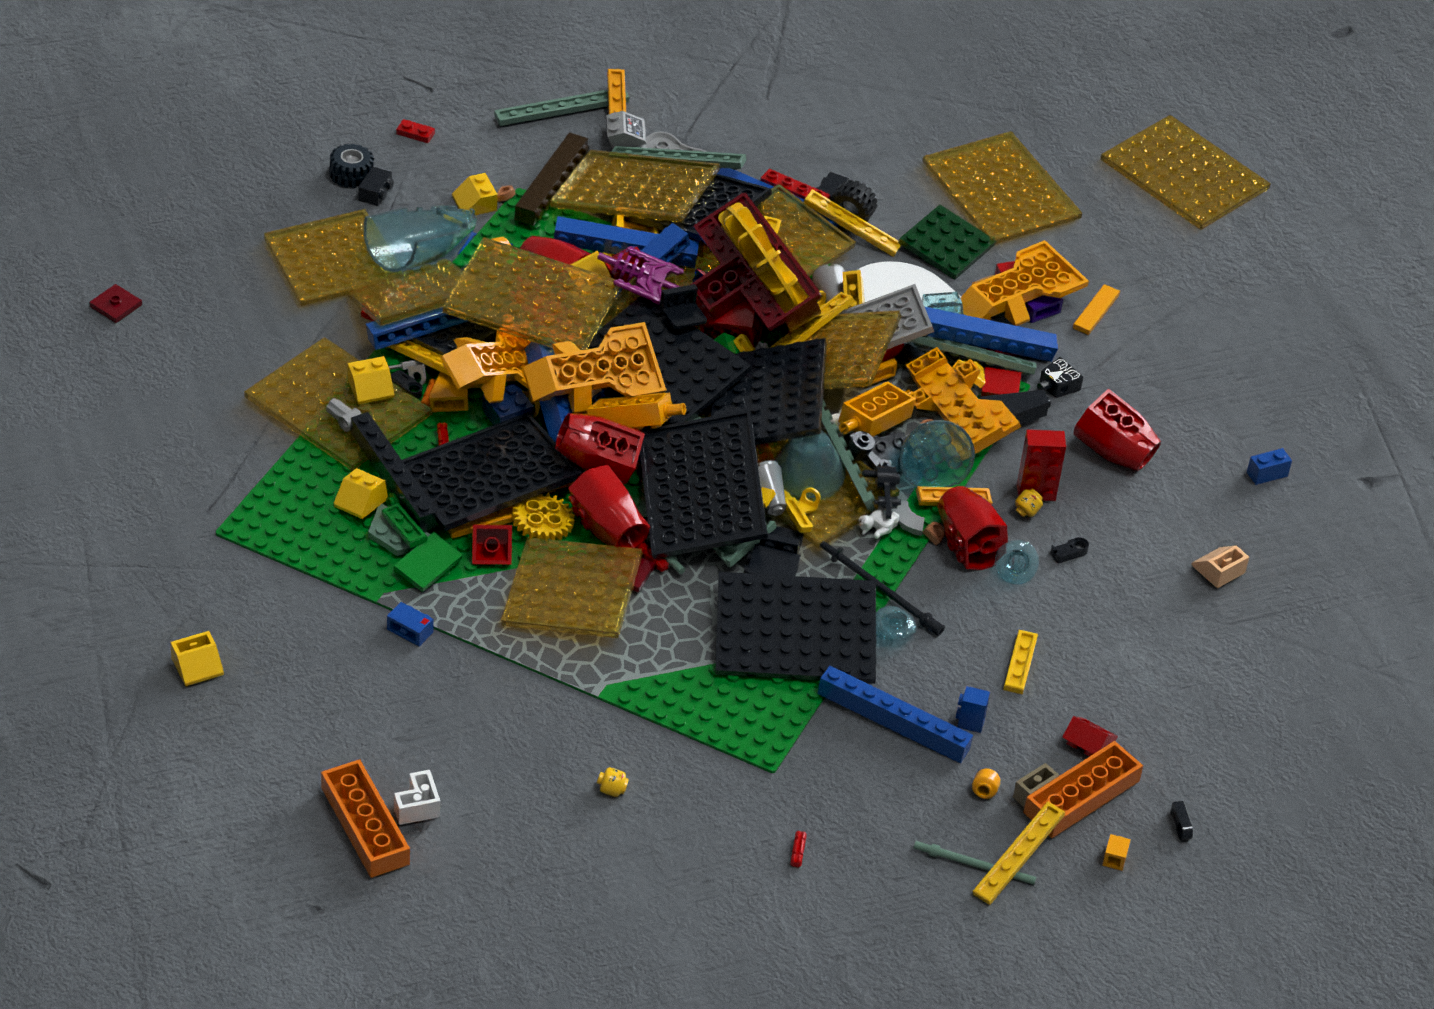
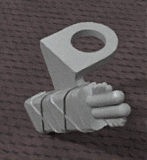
(413, 366)

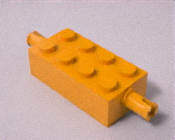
(638, 410)
(876, 410)

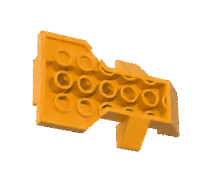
(1035, 273)
(487, 363)
(579, 373)
(951, 396)

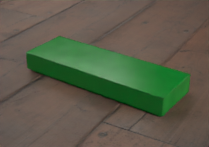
(404, 525)

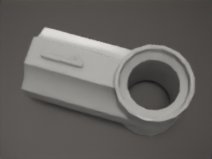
(342, 413)

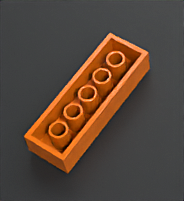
(1087, 785)
(365, 818)

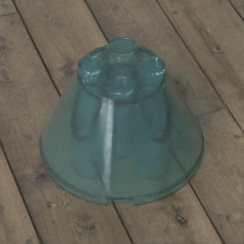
(937, 454)
(811, 463)

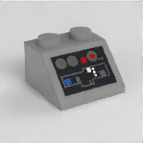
(625, 129)

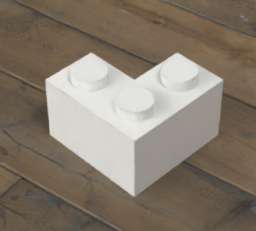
(420, 801)

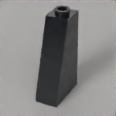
(1024, 405)

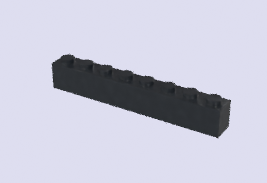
(393, 471)

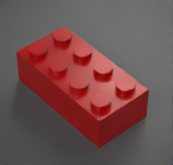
(1042, 462)

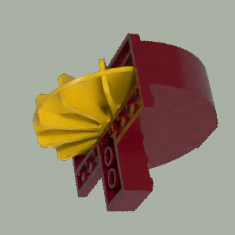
(754, 268)

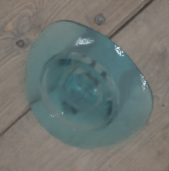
(1017, 562)
(894, 623)

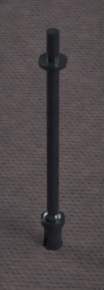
(925, 619)

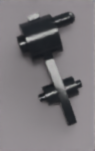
(861, 448)
(886, 480)

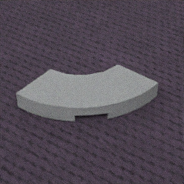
(908, 520)

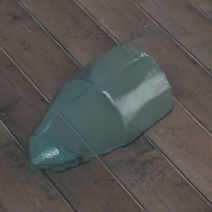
(418, 237)

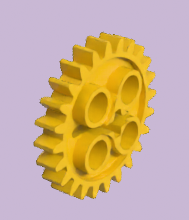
(543, 517)

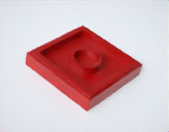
(1000, 381)

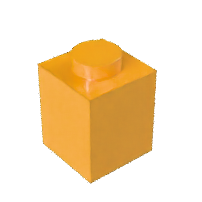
(1116, 852)

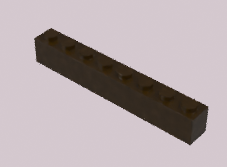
(551, 178)

